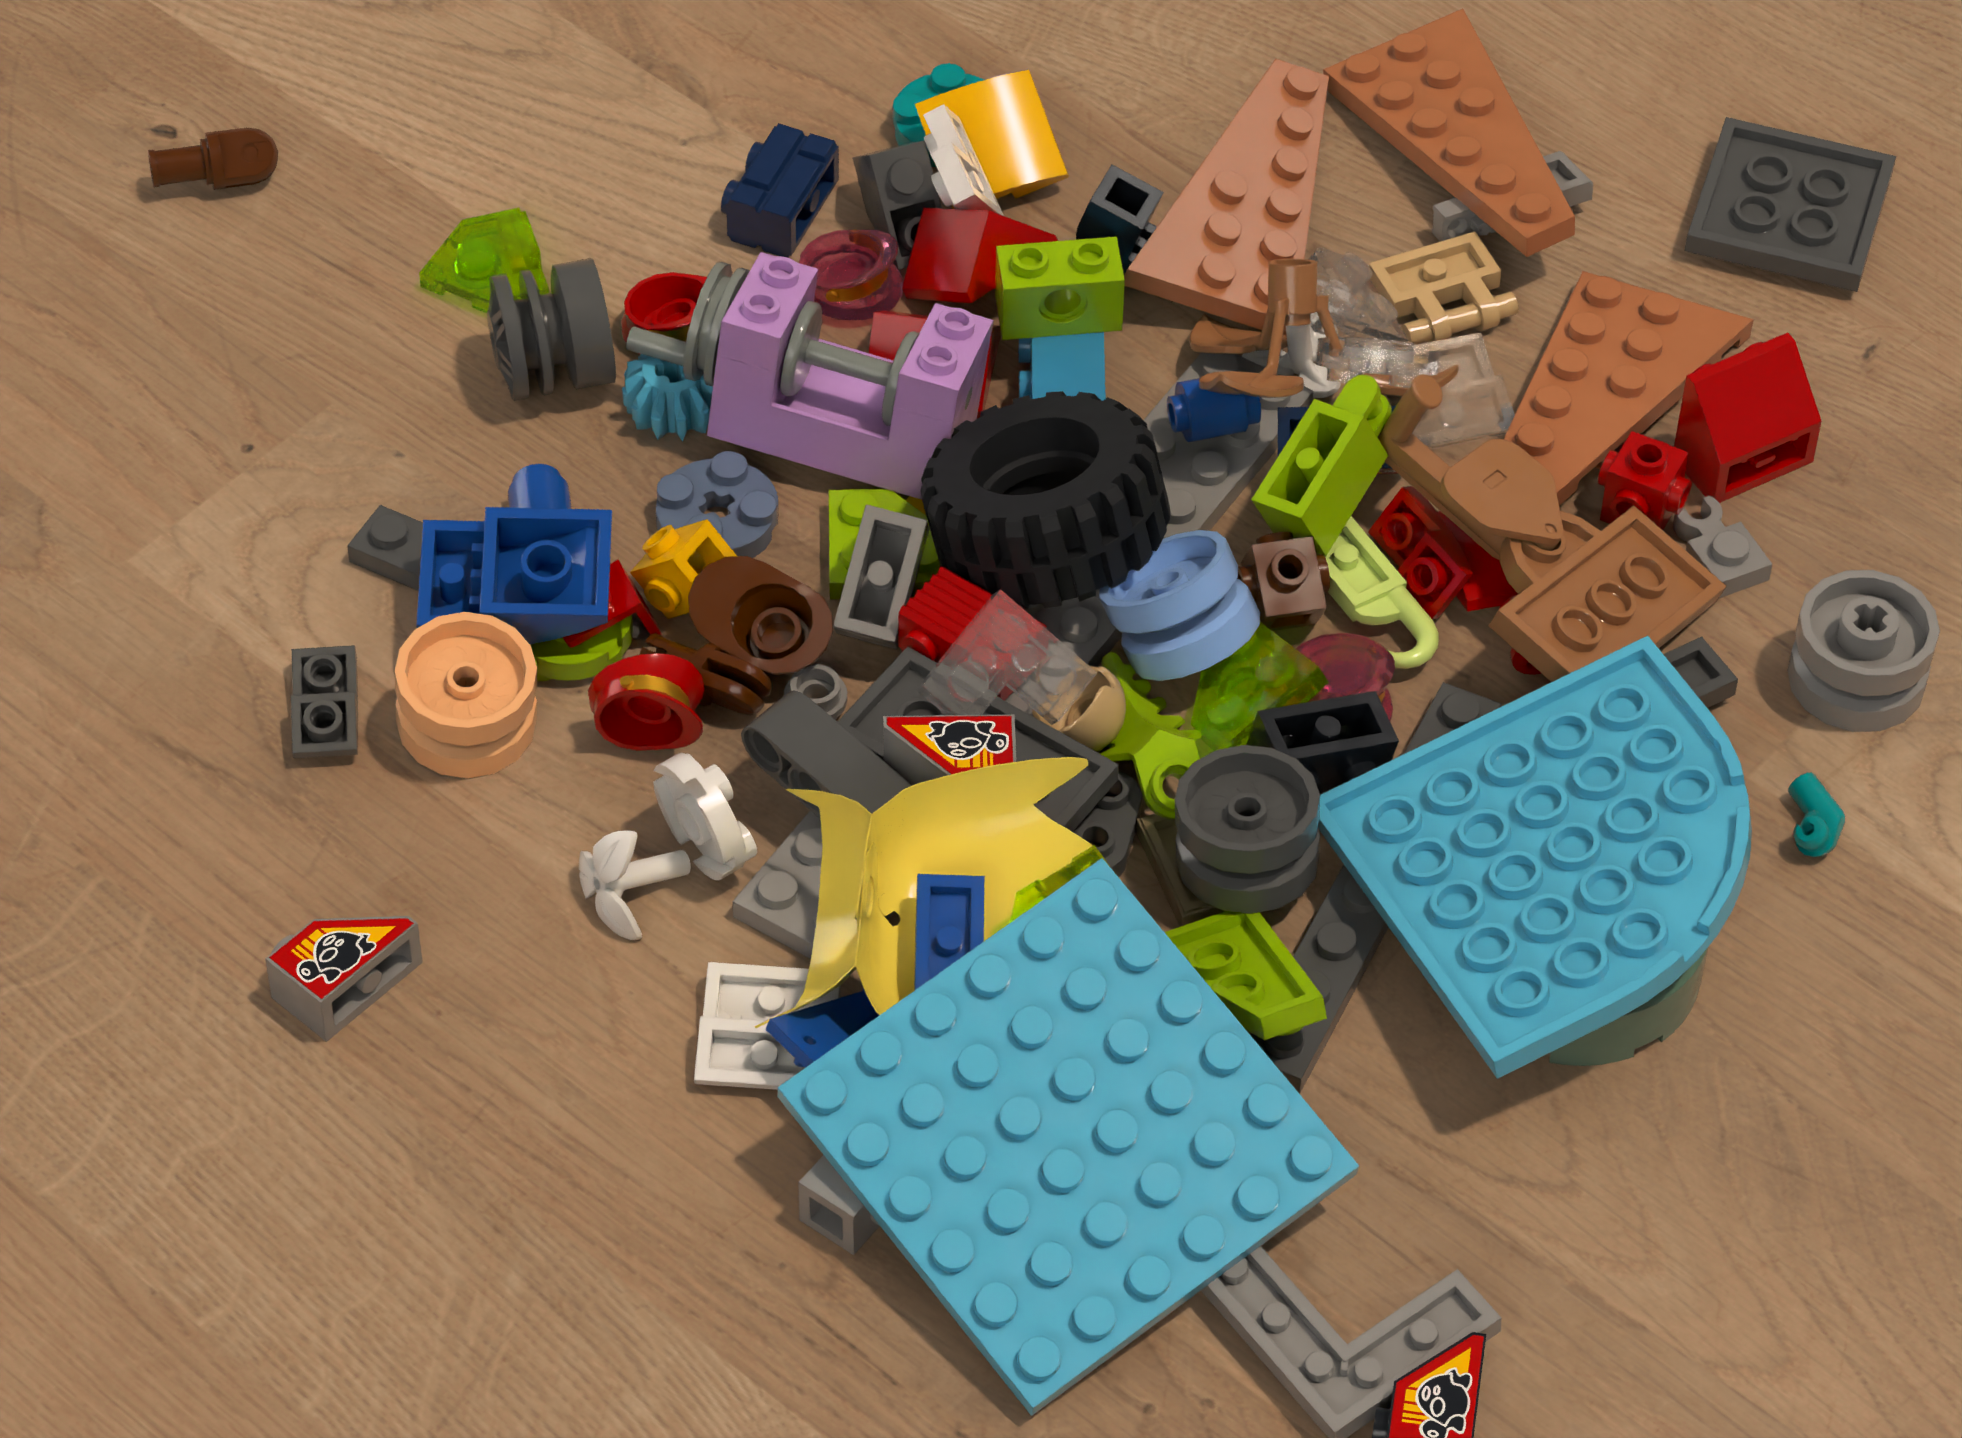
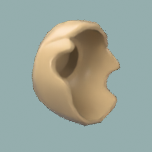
(1096, 713)

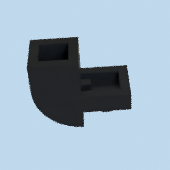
(1121, 210)

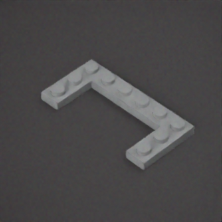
(1324, 1374)

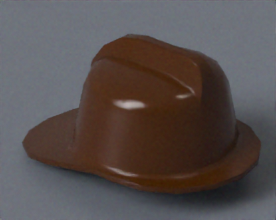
(760, 614)

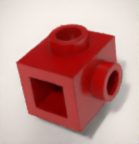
(1644, 476)

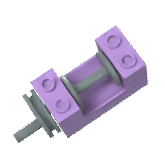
(817, 399)

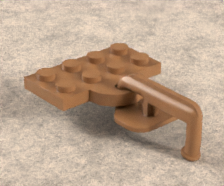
(1575, 584)

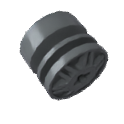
(552, 329)

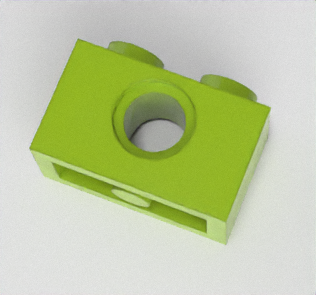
(1059, 288)

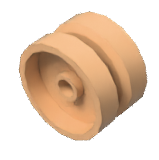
(466, 694)

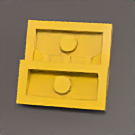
(1006, 132)

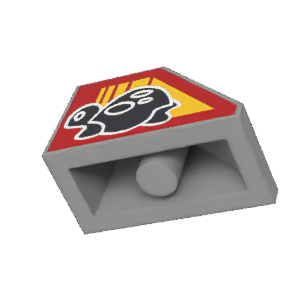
(946, 744)
(341, 968)

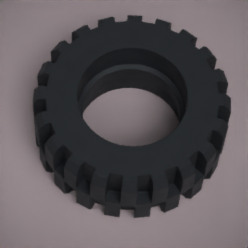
(1047, 498)

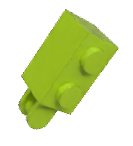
(1326, 465)

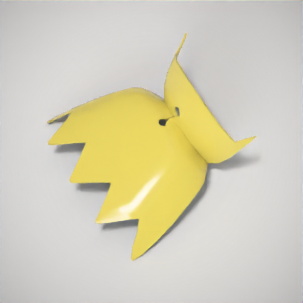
(943, 826)

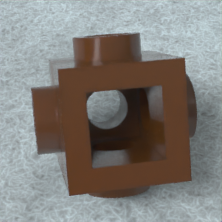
(1286, 580)

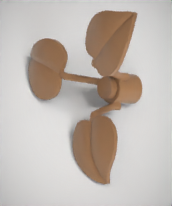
(1290, 303)

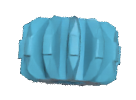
(664, 399)

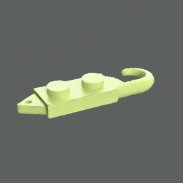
(1376, 593)

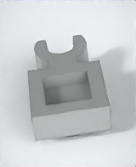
(1724, 551)

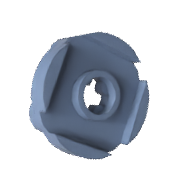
(721, 483)

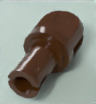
(222, 159)
(726, 678)

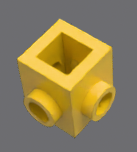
(674, 561)

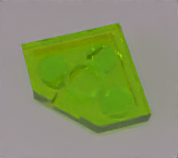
(1254, 678)

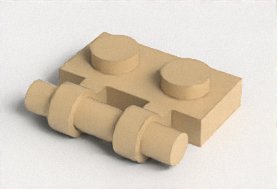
(1438, 275)

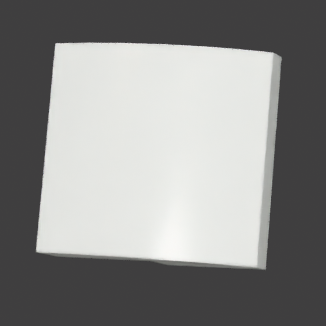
(734, 1002)

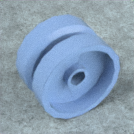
(1182, 607)

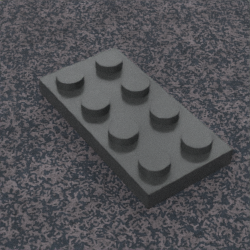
(897, 695)

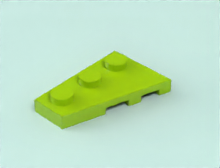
(1251, 972)

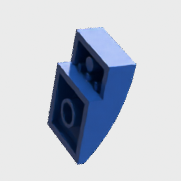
(521, 565)

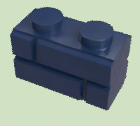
(780, 190)

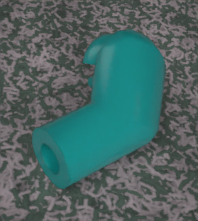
(1822, 818)

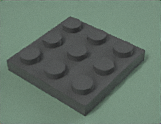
(1790, 204)

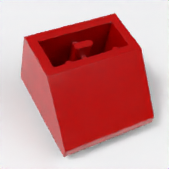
(1748, 419)

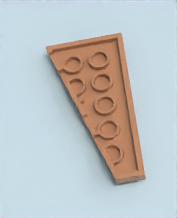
(1454, 119)
(1242, 204)
(1614, 371)

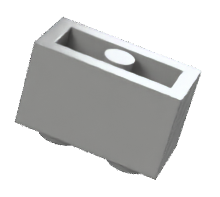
(880, 575)

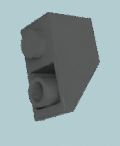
(895, 191)

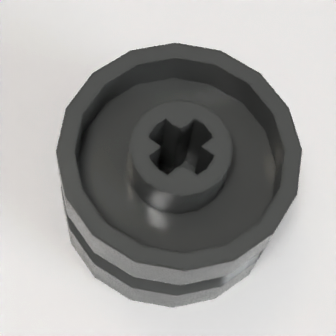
(1247, 829)

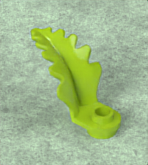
(1150, 739)

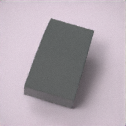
(324, 702)

